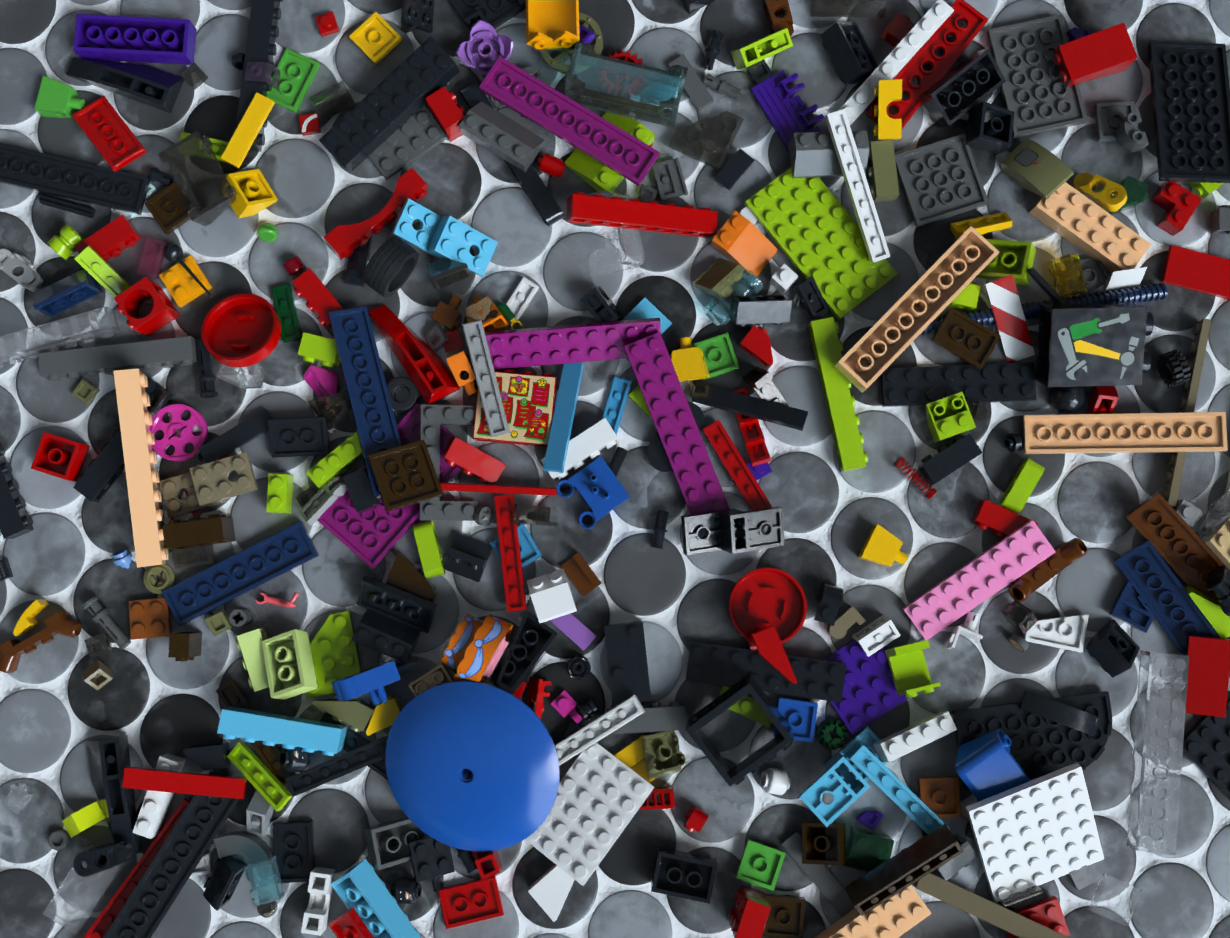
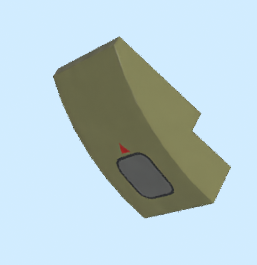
(1036, 168)

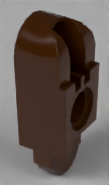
(775, 23)

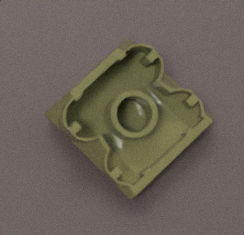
(719, 278)
(662, 754)

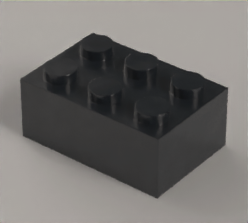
(683, 875)

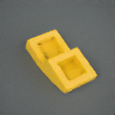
(27, 620)

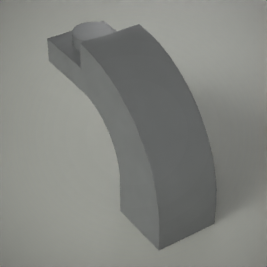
(243, 844)

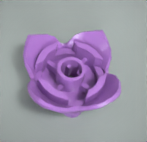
(483, 38)

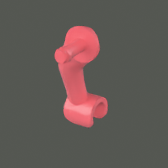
(278, 601)

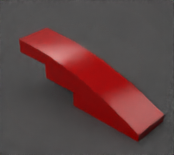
(752, 436)

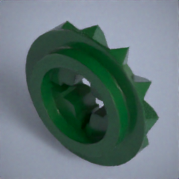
(828, 725)

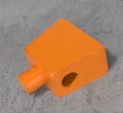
(458, 364)

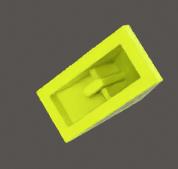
(83, 819)

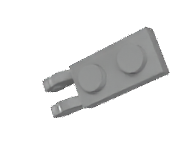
(323, 500)

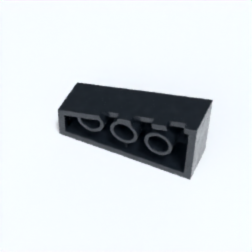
(527, 650)

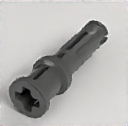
(102, 617)

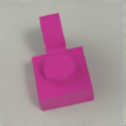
(565, 705)

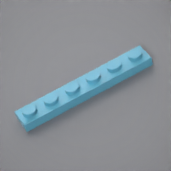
(895, 789)

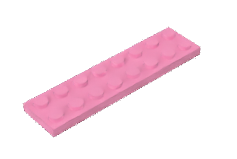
(979, 580)

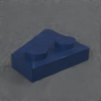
(1132, 609)

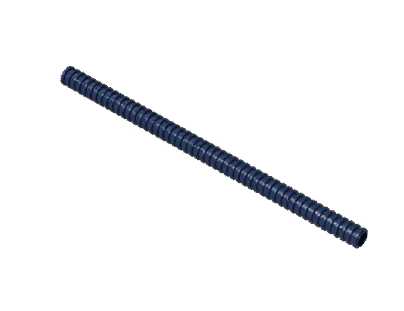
(1031, 310)

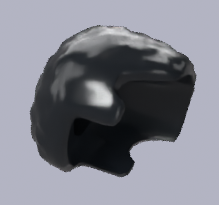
(1067, 398)

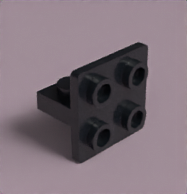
(417, 15)
(467, 557)

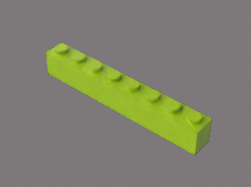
(837, 395)

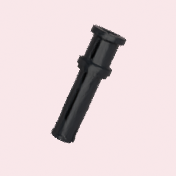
(206, 377)

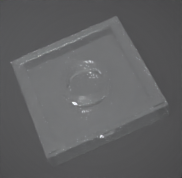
(1115, 899)

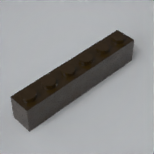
(903, 869)

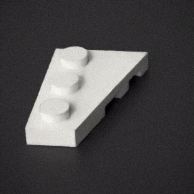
(1060, 632)

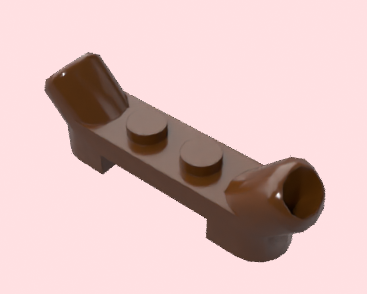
(1040, 574)
(56, 624)

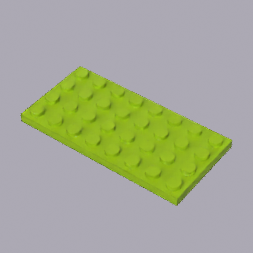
(820, 240)

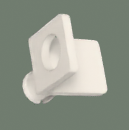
(967, 630)

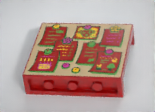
(527, 406)

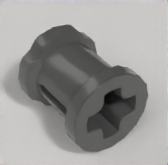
(235, 621)

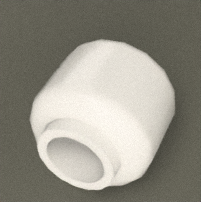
(775, 781)

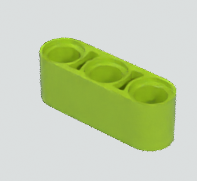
(1022, 486)
(429, 549)

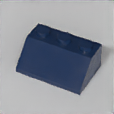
(66, 293)

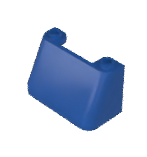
(989, 766)

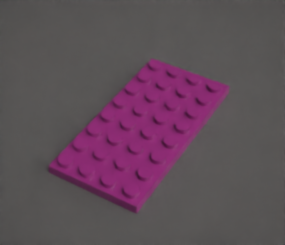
(375, 531)

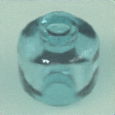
(718, 311)

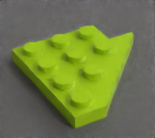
(334, 653)

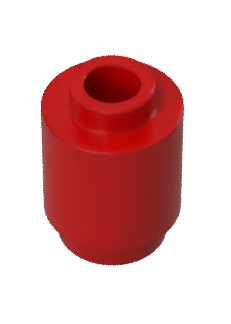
(551, 165)

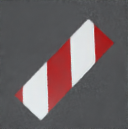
(1010, 319)

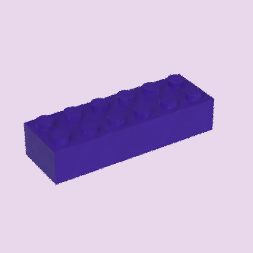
(135, 39)

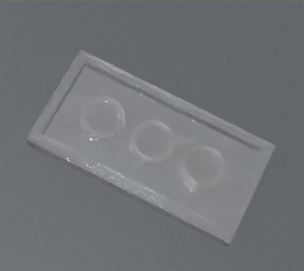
(78, 897)

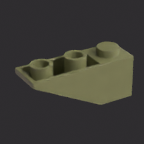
(353, 712)

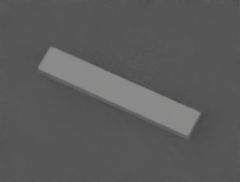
(486, 378)

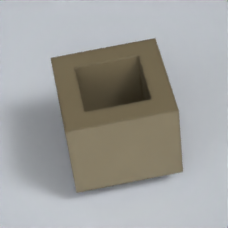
(97, 674)

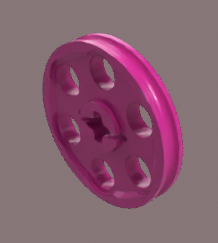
(186, 434)

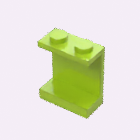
(910, 669)

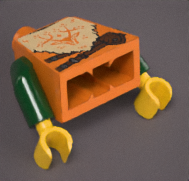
(493, 314)

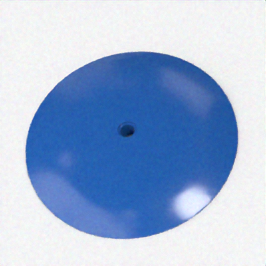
(493, 737)

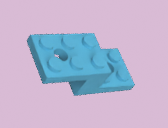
(444, 237)
(840, 779)

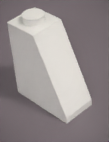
(552, 890)

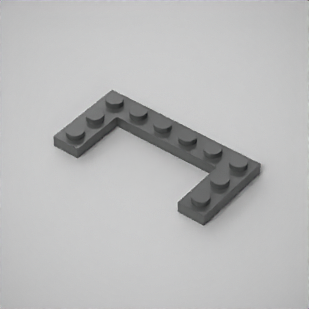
(430, 420)

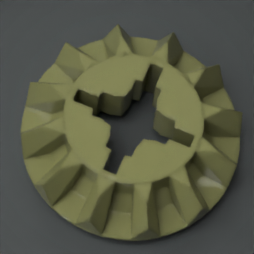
(151, 581)

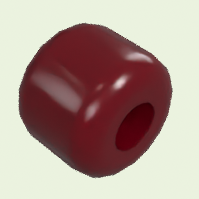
(294, 266)

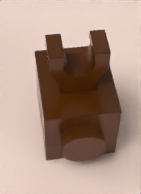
(447, 315)

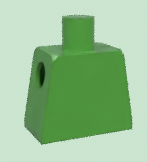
(57, 99)

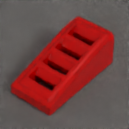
(663, 805)

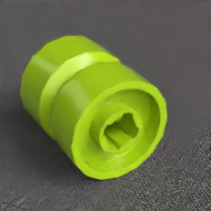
(66, 241)

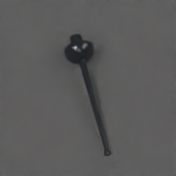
(173, 254)

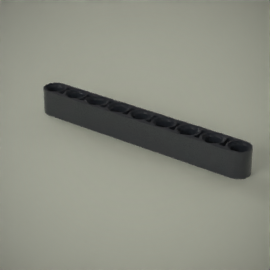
(529, 180)

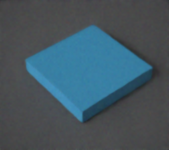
(528, 548)

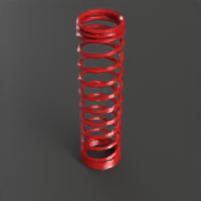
(932, 493)

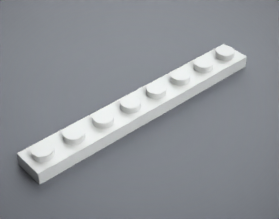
(897, 58)
(857, 186)

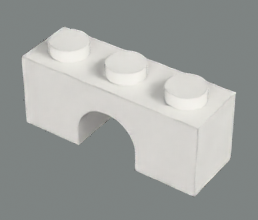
(320, 892)

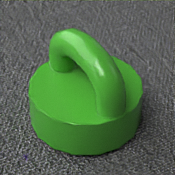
(268, 232)

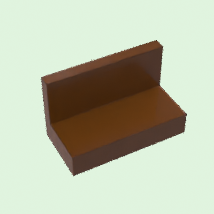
(581, 574)

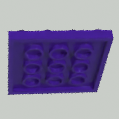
(867, 686)

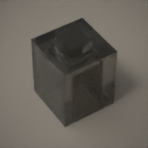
(1019, 616)

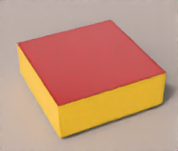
(455, 341)

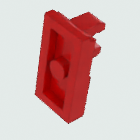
(536, 695)

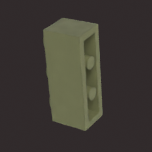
(882, 171)

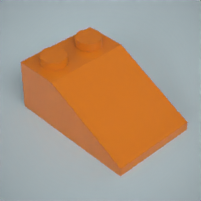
(744, 244)

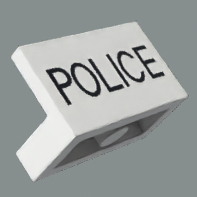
(876, 635)

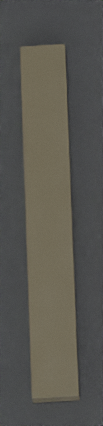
(984, 908)

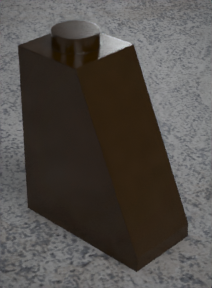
(410, 579)

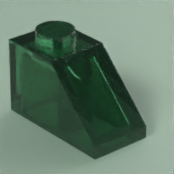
(1135, 192)

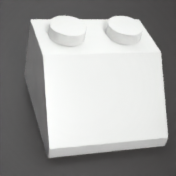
(551, 595)

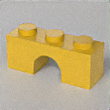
(887, 92)

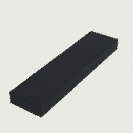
(236, 437)

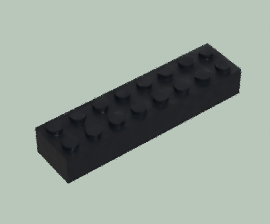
(389, 105)

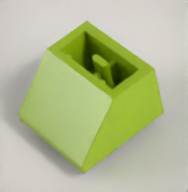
(949, 417)

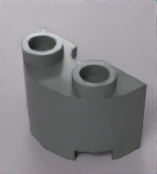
(1129, 134)

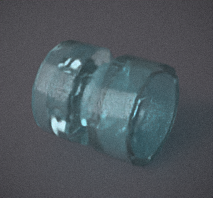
(751, 281)

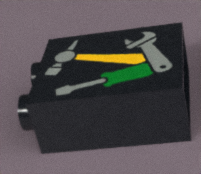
(1093, 344)

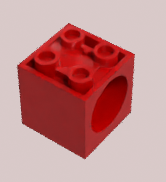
(161, 314)

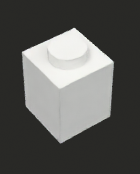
(783, 279)

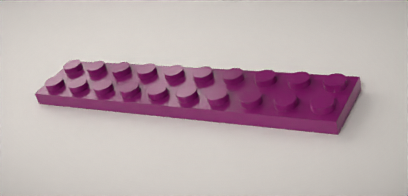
(569, 121)
(567, 343)
(676, 425)

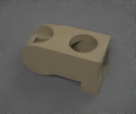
(844, 622)

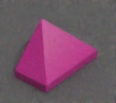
(321, 380)

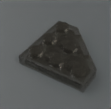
(708, 138)

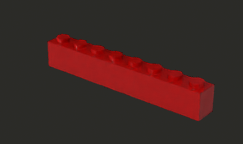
(641, 215)

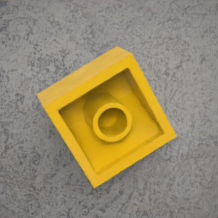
(252, 192)

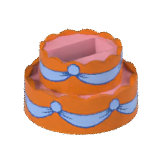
(477, 647)

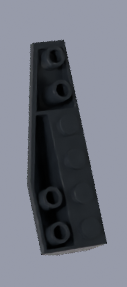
(132, 81)
(107, 765)

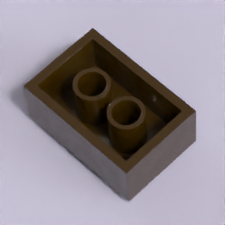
(198, 531)

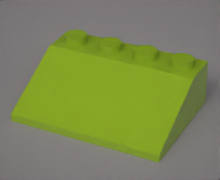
(594, 172)

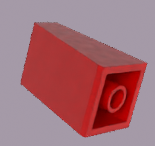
(1095, 55)

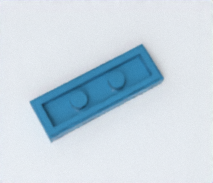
(616, 402)

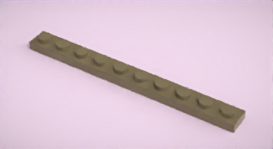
(1187, 404)

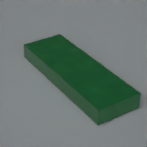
(287, 313)

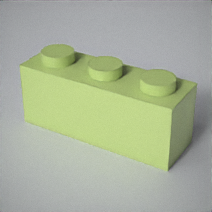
(252, 650)

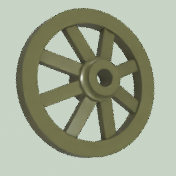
(555, 63)

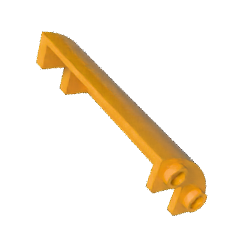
(552, 23)

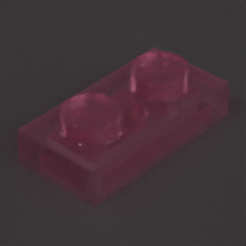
(152, 258)

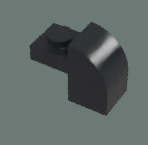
(829, 601)

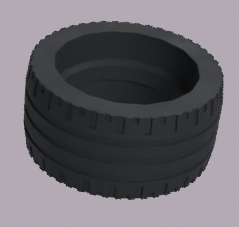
(390, 266)

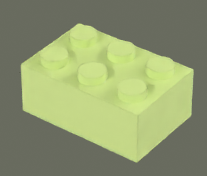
(289, 664)

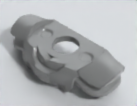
(29, 279)

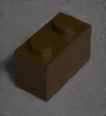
(185, 645)

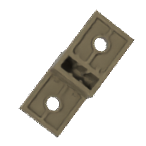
(208, 485)

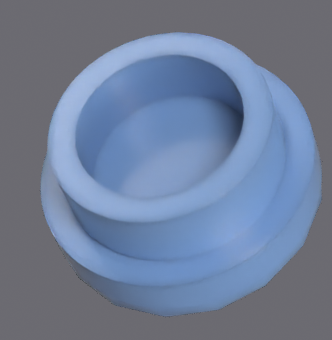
(122, 558)

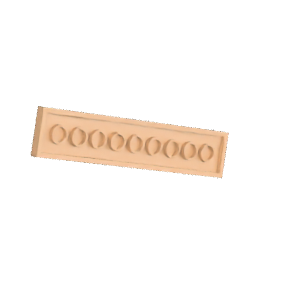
(1125, 433)

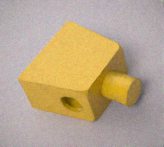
(689, 362)
(882, 548)

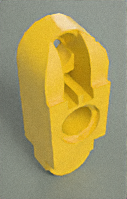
(1088, 184)

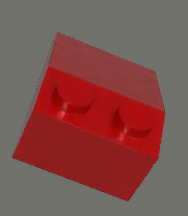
(769, 647)

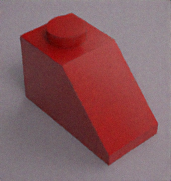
(758, 345)
(1102, 400)

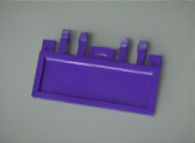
(785, 113)

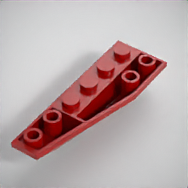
(416, 357)

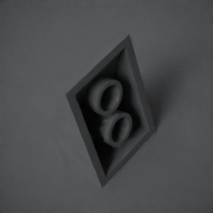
(389, 842)

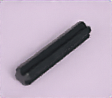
(66, 205)

